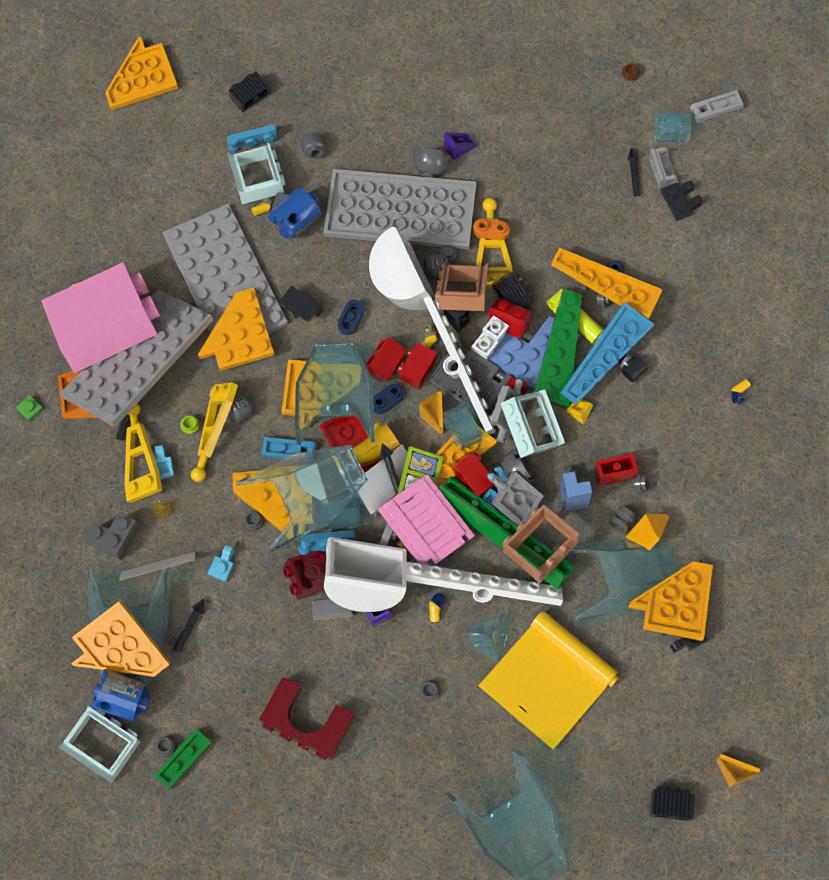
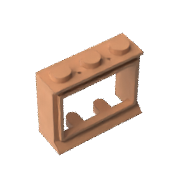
(462, 300)
(524, 530)

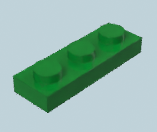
(182, 759)

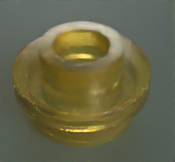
(161, 509)

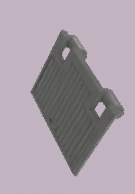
(482, 371)

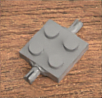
(498, 416)
(516, 498)

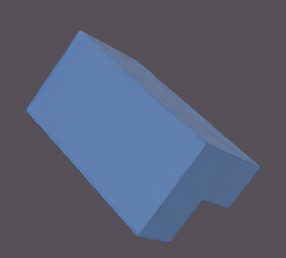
(574, 494)

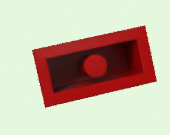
(513, 315)
(385, 359)
(417, 366)
(615, 469)
(472, 473)

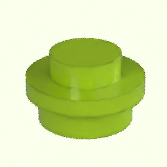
(189, 424)

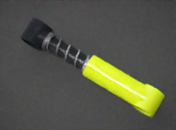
(631, 367)

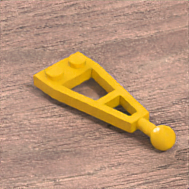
(494, 273)
(219, 394)
(149, 483)

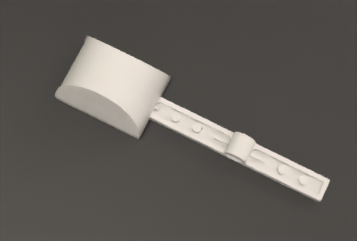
(403, 282)
(375, 578)

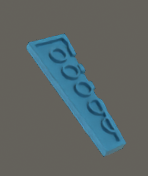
(614, 342)

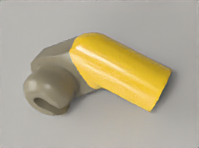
(264, 207)
(430, 336)

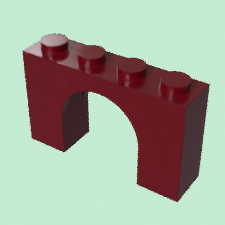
(324, 741)

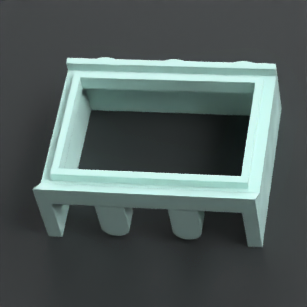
(260, 190)
(520, 428)
(114, 726)

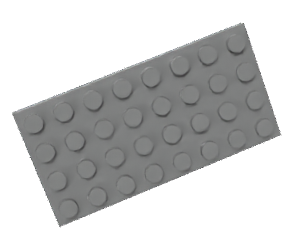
(420, 208)
(219, 264)
(120, 381)

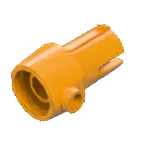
(369, 450)

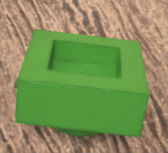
(29, 408)

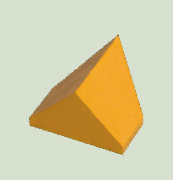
(431, 411)
(648, 530)
(735, 770)

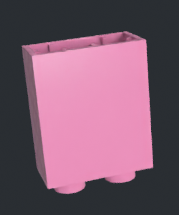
(101, 316)

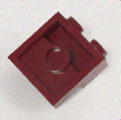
(306, 574)

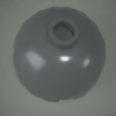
(430, 162)
(513, 463)

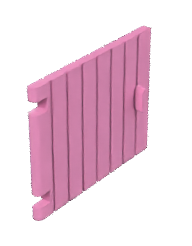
(425, 522)

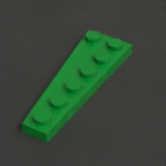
(560, 349)

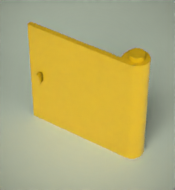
(549, 678)

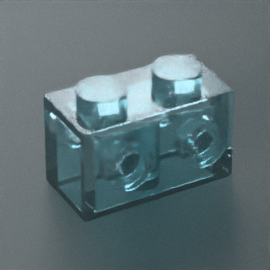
(671, 127)

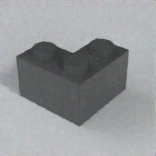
(112, 540)

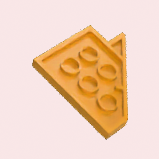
(678, 603)

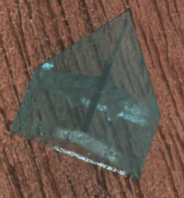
(489, 638)

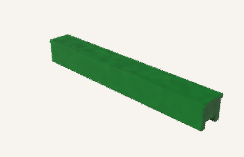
(499, 527)

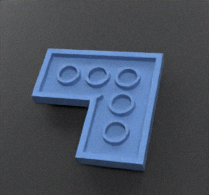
(520, 358)

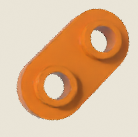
(491, 229)

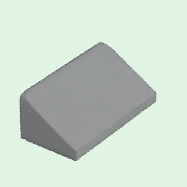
(329, 610)

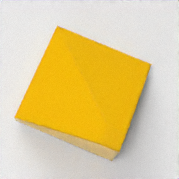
(580, 410)

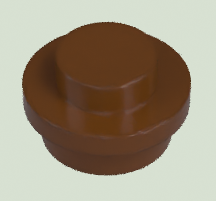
(630, 72)

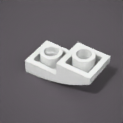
(490, 338)

